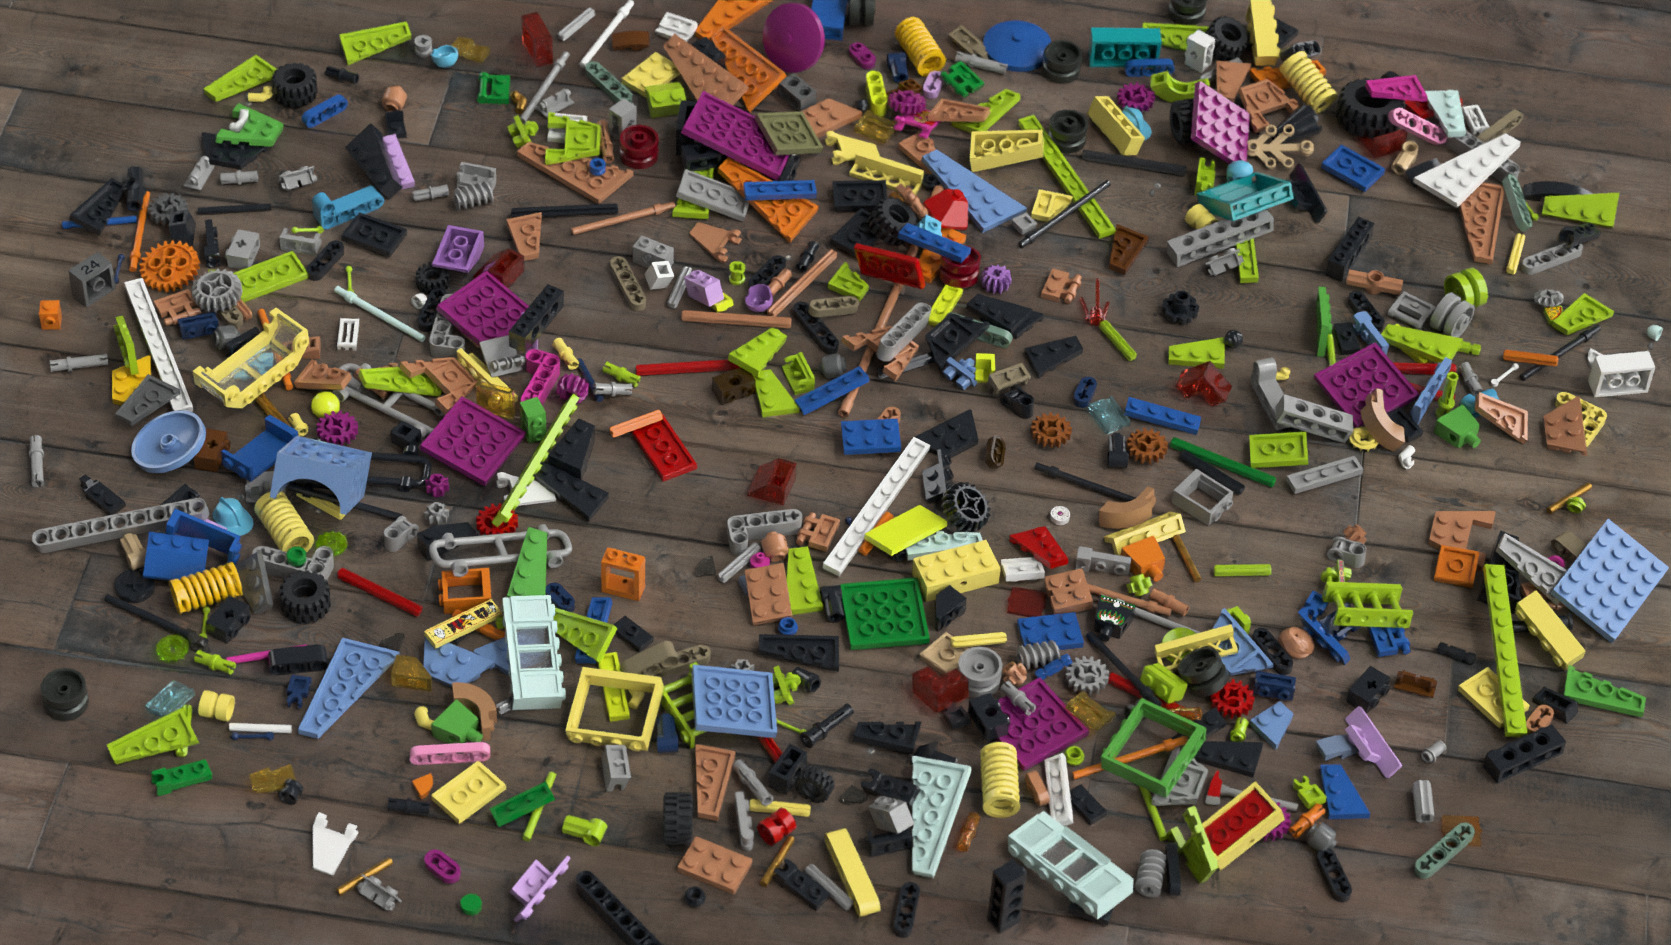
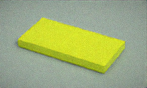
(905, 530)

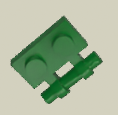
(966, 78)

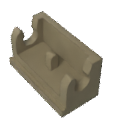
(1008, 377)

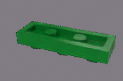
(522, 804)

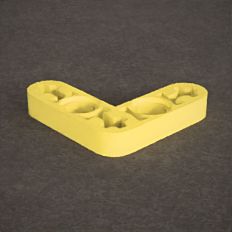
(1588, 416)

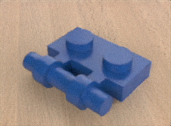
(1386, 644)

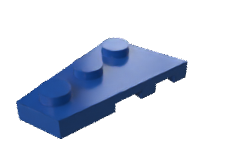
(1315, 629)

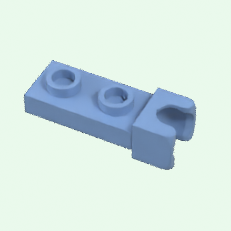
(1368, 331)

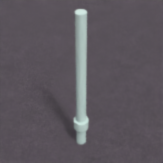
(351, 297)

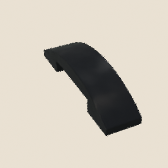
(1536, 190)

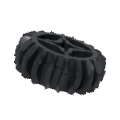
(962, 496)

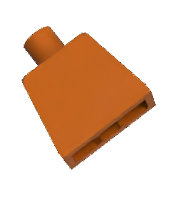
(1145, 558)

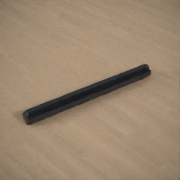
(1133, 162)
(569, 210)

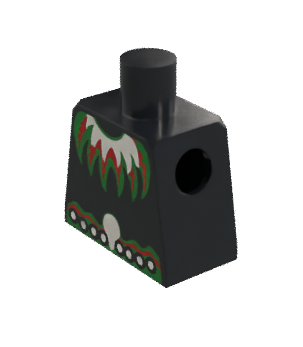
(1112, 618)

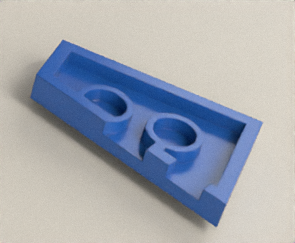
(1341, 795)

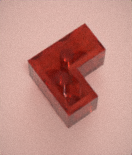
(1204, 380)
(941, 690)

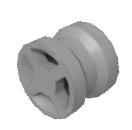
(423, 45)

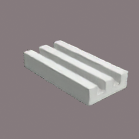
(1472, 120)
(348, 344)

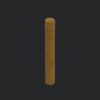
(1562, 502)
(1187, 559)
(777, 860)
(372, 871)

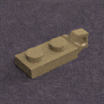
(968, 42)

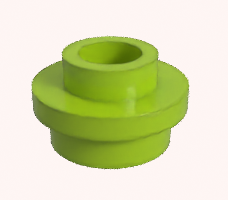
(1575, 504)
(1072, 752)

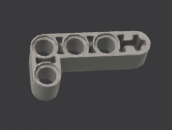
(441, 340)
(1267, 388)
(757, 525)
(277, 564)

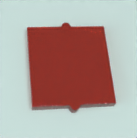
(1026, 602)

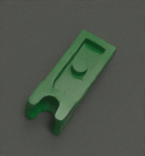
(180, 776)

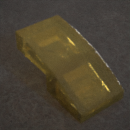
(469, 50)
(268, 780)

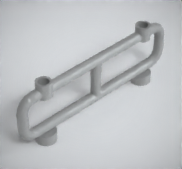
(386, 408)
(460, 568)

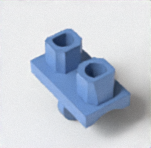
(963, 369)

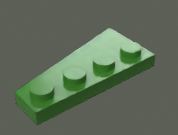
(1323, 318)
(530, 571)
(1601, 694)

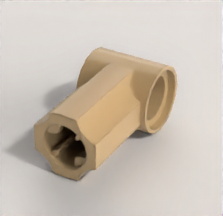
(1405, 158)
(134, 551)

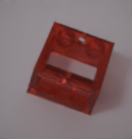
(536, 39)

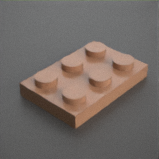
(768, 594)
(714, 865)

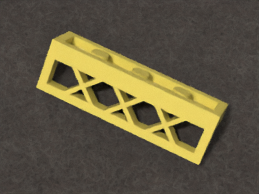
(887, 169)
(478, 369)
(1161, 527)
(1196, 641)

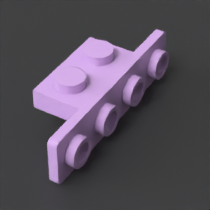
(1370, 742)
(533, 883)

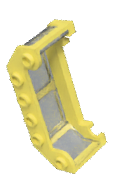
(257, 363)

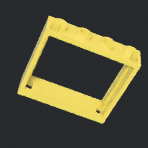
(619, 680)

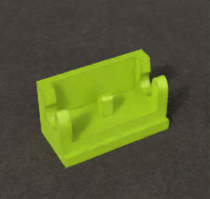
(1205, 176)
(799, 374)

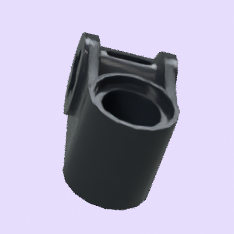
(1019, 402)

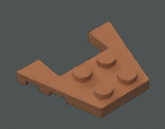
(1262, 99)
(872, 339)
(447, 375)
(1454, 528)

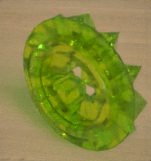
(340, 542)
(178, 642)

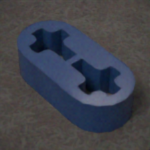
(1082, 391)
(563, 596)

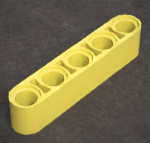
(852, 872)

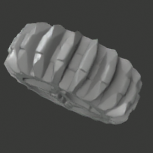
(216, 290)

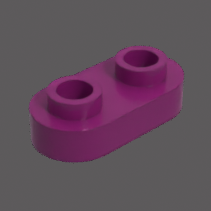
(862, 55)
(443, 867)

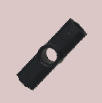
(134, 188)

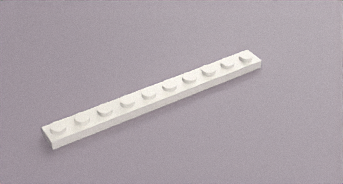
(157, 342)
(876, 506)

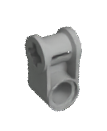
(399, 534)
(1349, 551)

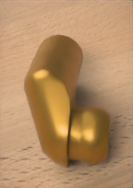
(519, 100)

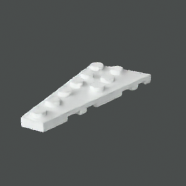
(1464, 174)

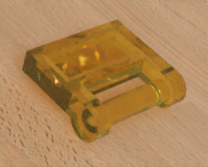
(875, 127)
(1090, 711)

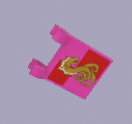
(917, 120)

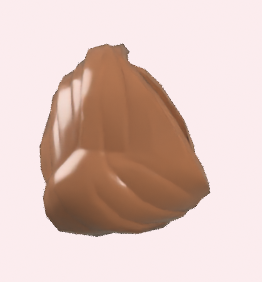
(1296, 642)

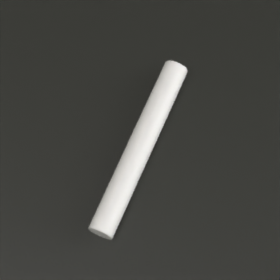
(244, 727)

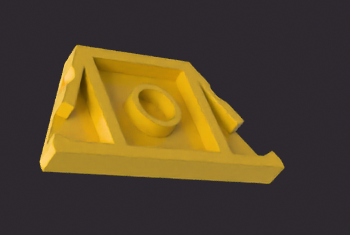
(124, 383)

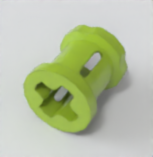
(737, 273)

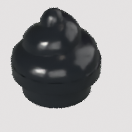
(1233, 338)

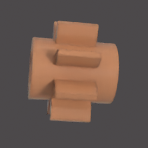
(1355, 533)
(1014, 673)

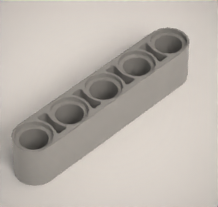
(1464, 144)
(903, 331)

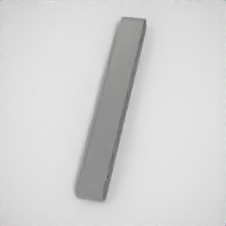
(111, 522)

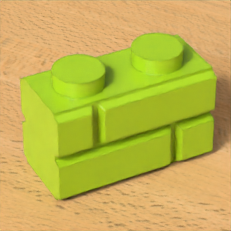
(1163, 683)

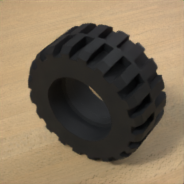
(1365, 114)

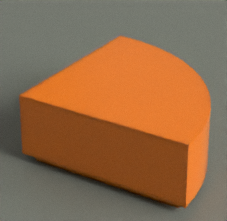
(423, 785)

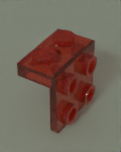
(1384, 144)

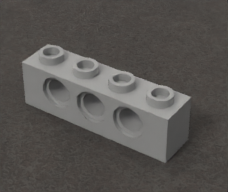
(1314, 418)

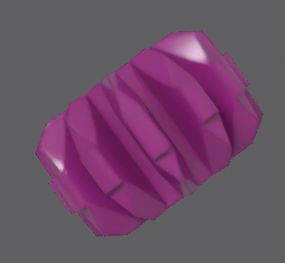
(571, 385)

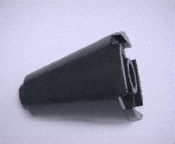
(1304, 122)

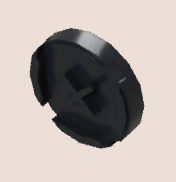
(133, 587)

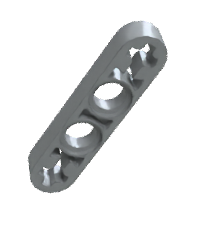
(1534, 264)

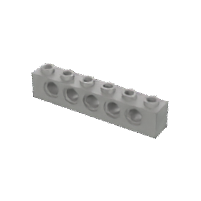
(1218, 237)

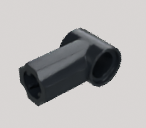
(1117, 451)
(832, 601)

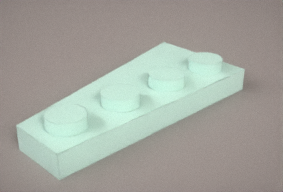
(1448, 111)
(940, 542)

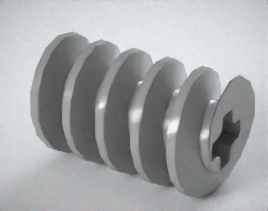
(473, 194)
(1037, 653)
(1150, 873)

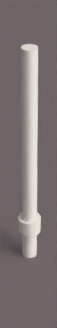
(621, 14)

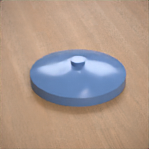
(168, 441)

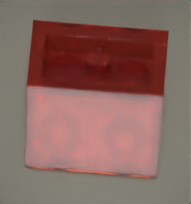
(504, 266)
(774, 481)

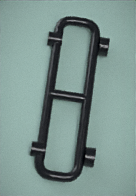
(410, 454)

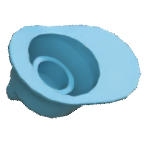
(1137, 120)
(233, 516)

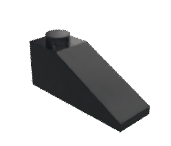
(436, 532)

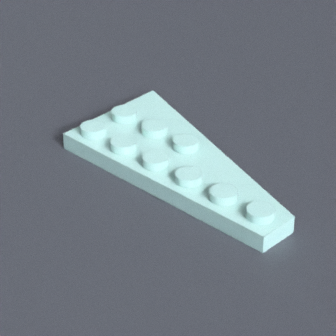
(934, 809)

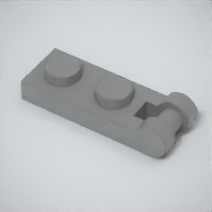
(744, 822)

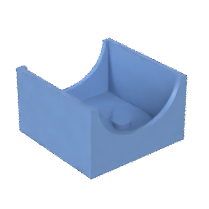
(333, 465)

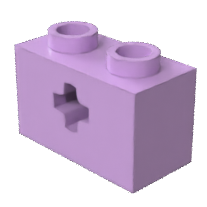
(703, 287)

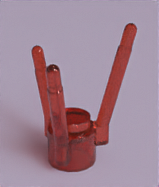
(1096, 313)

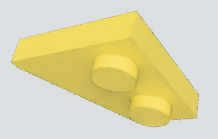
(1049, 205)

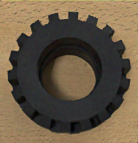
(1229, 36)
(294, 85)
(1181, 120)
(889, 218)
(308, 608)
(677, 818)

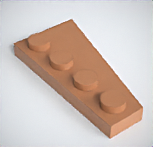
(712, 777)

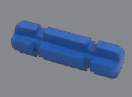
(1054, 667)

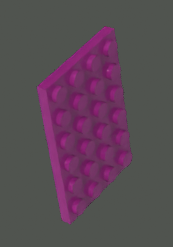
(733, 134)

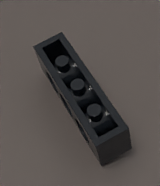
(1349, 249)
(536, 318)
(1524, 753)
(1006, 896)

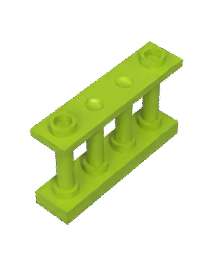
(1367, 594)
(670, 706)

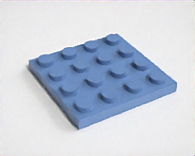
(734, 701)

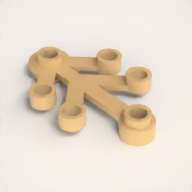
(1276, 147)

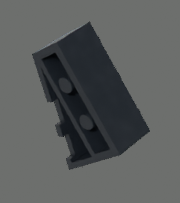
(574, 449)

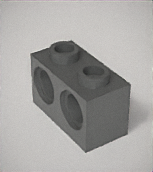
(797, 92)

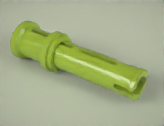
(1446, 401)

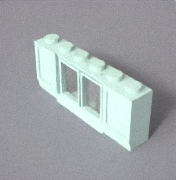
(533, 652)
(1070, 864)

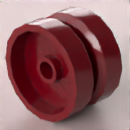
(639, 146)
(960, 274)

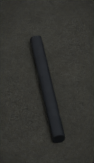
(234, 209)

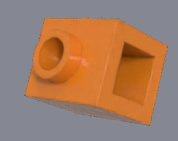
(50, 314)

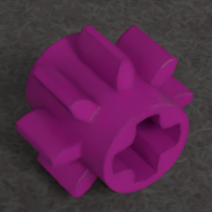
(437, 485)

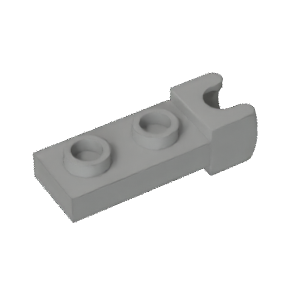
(1102, 562)

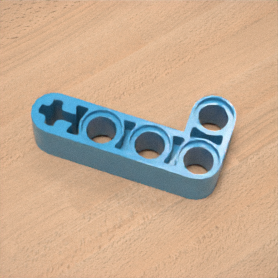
(343, 209)

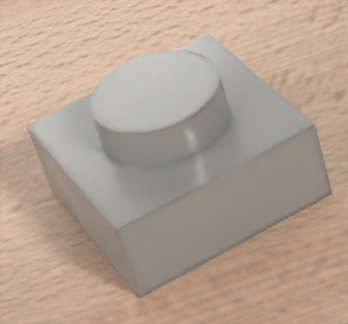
(1024, 223)

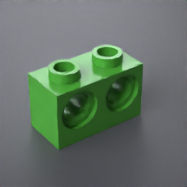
(533, 419)

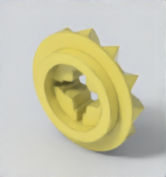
(1362, 433)

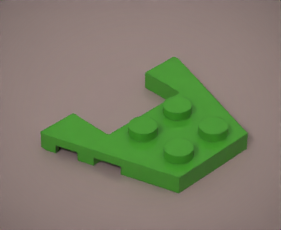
(258, 129)

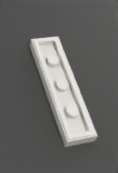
(1058, 789)

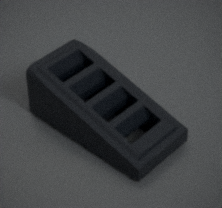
(1568, 707)

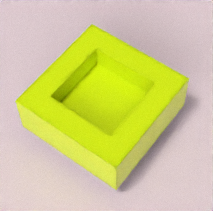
(723, 304)

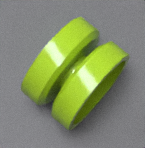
(1467, 285)

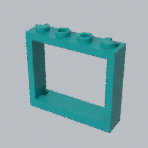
(1270, 193)

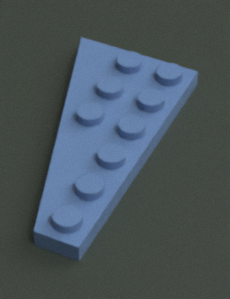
(986, 204)
(345, 680)

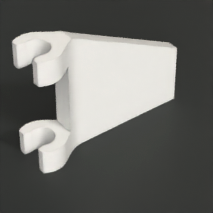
(535, 494)
(330, 845)

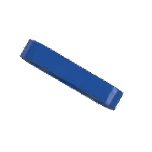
(1143, 63)
(334, 106)

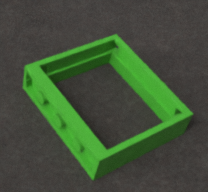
(1146, 709)

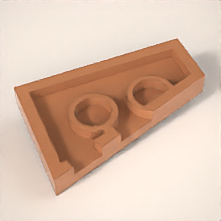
(1230, 78)
(958, 111)

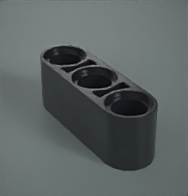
(1311, 48)
(297, 659)

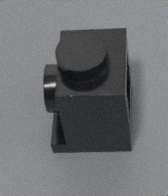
(405, 434)

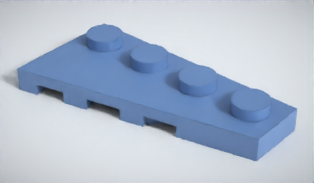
(1430, 391)

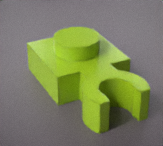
(1309, 793)

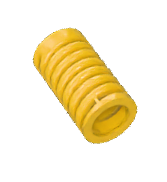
(919, 46)
(207, 577)

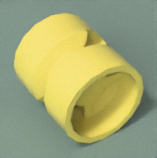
(1199, 217)
(220, 706)

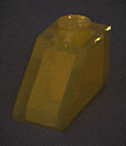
(410, 674)

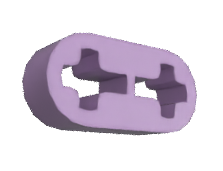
(930, 83)

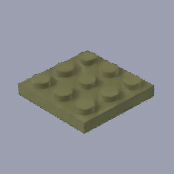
(788, 133)

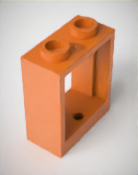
(477, 576)
(620, 585)

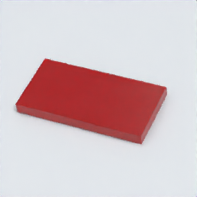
(889, 266)
(664, 449)

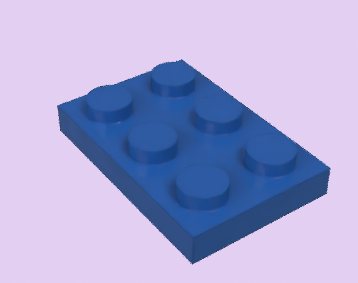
(1353, 168)
(870, 436)
(1061, 628)

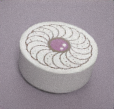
(1060, 515)

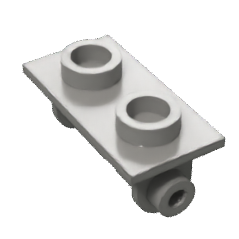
(556, 103)
(199, 174)
(289, 179)
(1217, 263)
(371, 887)

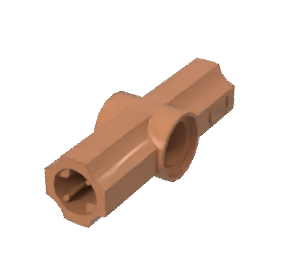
(1374, 282)

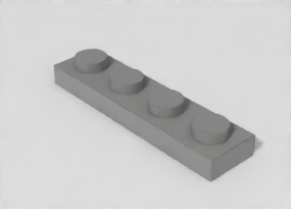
(1324, 474)

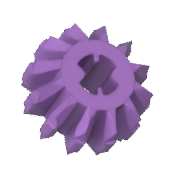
(995, 279)

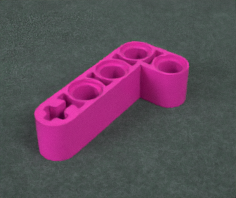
(546, 372)

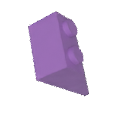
(459, 249)

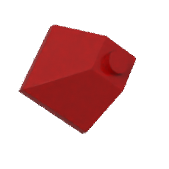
(949, 208)

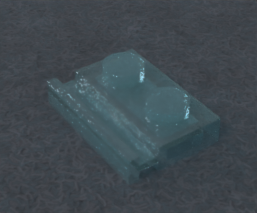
(1108, 415)
(170, 699)

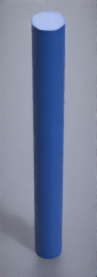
(113, 221)

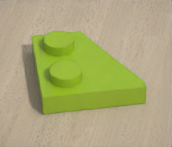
(848, 283)

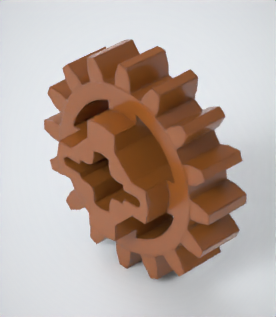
(1051, 430)
(1147, 445)

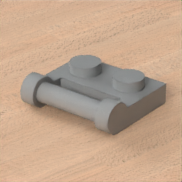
(1414, 307)

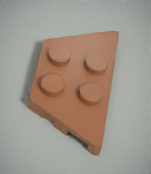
(830, 116)
(1566, 428)

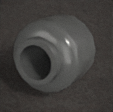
(223, 335)
(832, 366)
(1321, 837)

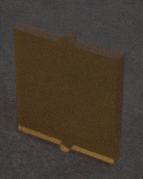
(1451, 822)

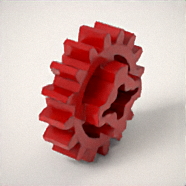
(485, 519)
(1232, 699)

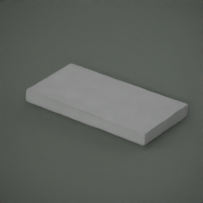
(712, 195)

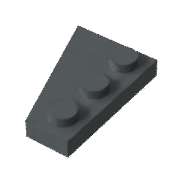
(145, 399)
(255, 583)

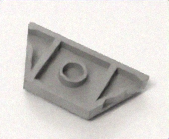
(1188, 786)

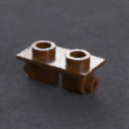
(1409, 682)

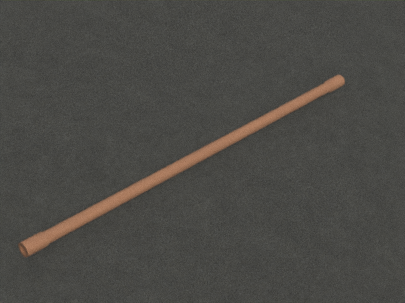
(847, 403)

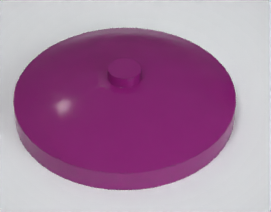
(793, 37)

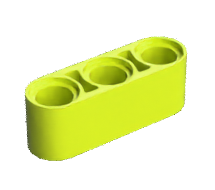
(876, 93)

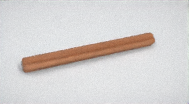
(802, 283)
(736, 319)

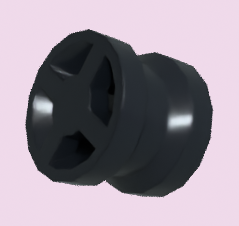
(290, 791)

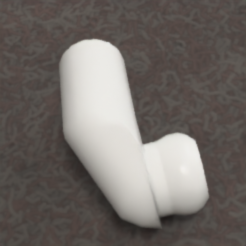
(243, 117)
(1404, 457)

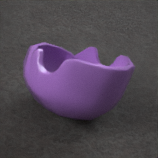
(759, 298)

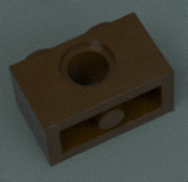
(733, 385)

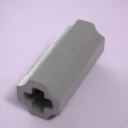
(1423, 801)

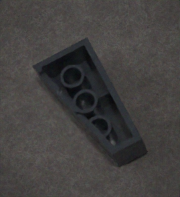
(372, 156)
(1511, 573)

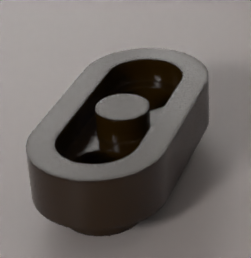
(995, 452)

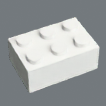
(1621, 374)

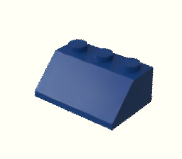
(174, 556)

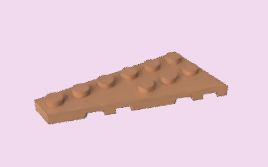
(703, 73)
(577, 173)
(1481, 220)

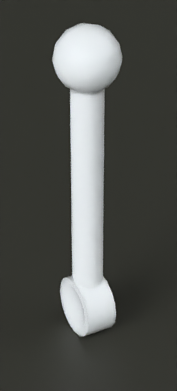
(1494, 382)

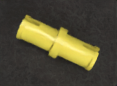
(565, 353)

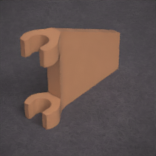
(714, 239)

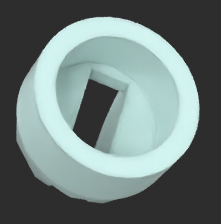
(1654, 332)

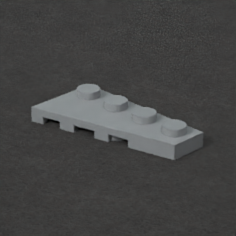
(1533, 566)

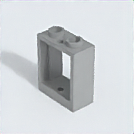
(1208, 485)

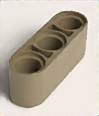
(1567, 546)
(652, 660)

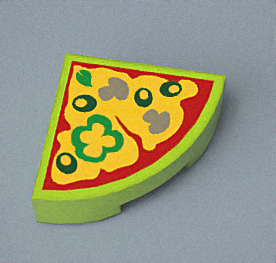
(1552, 313)

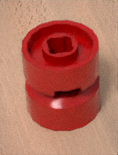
(776, 826)

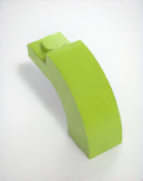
(1171, 89)

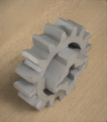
(1087, 675)

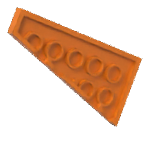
(727, 14)
(748, 66)
(785, 215)

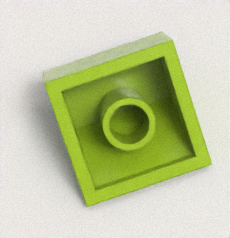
(664, 99)

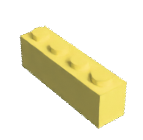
(1115, 125)
(1550, 630)

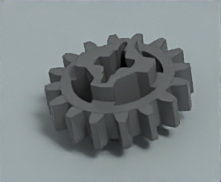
(161, 208)

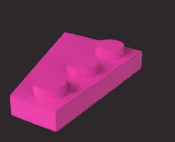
(1397, 88)

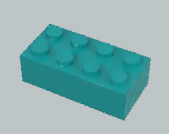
(1118, 45)

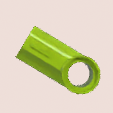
(589, 831)

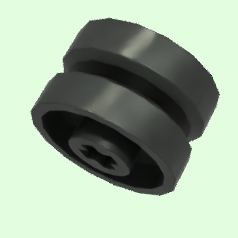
(861, 7)
(1187, 11)
(1062, 61)
(1068, 130)
(1203, 671)
(64, 694)

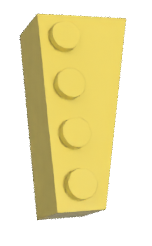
(1262, 32)
(1003, 148)

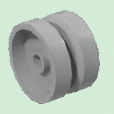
(1452, 315)
(982, 669)

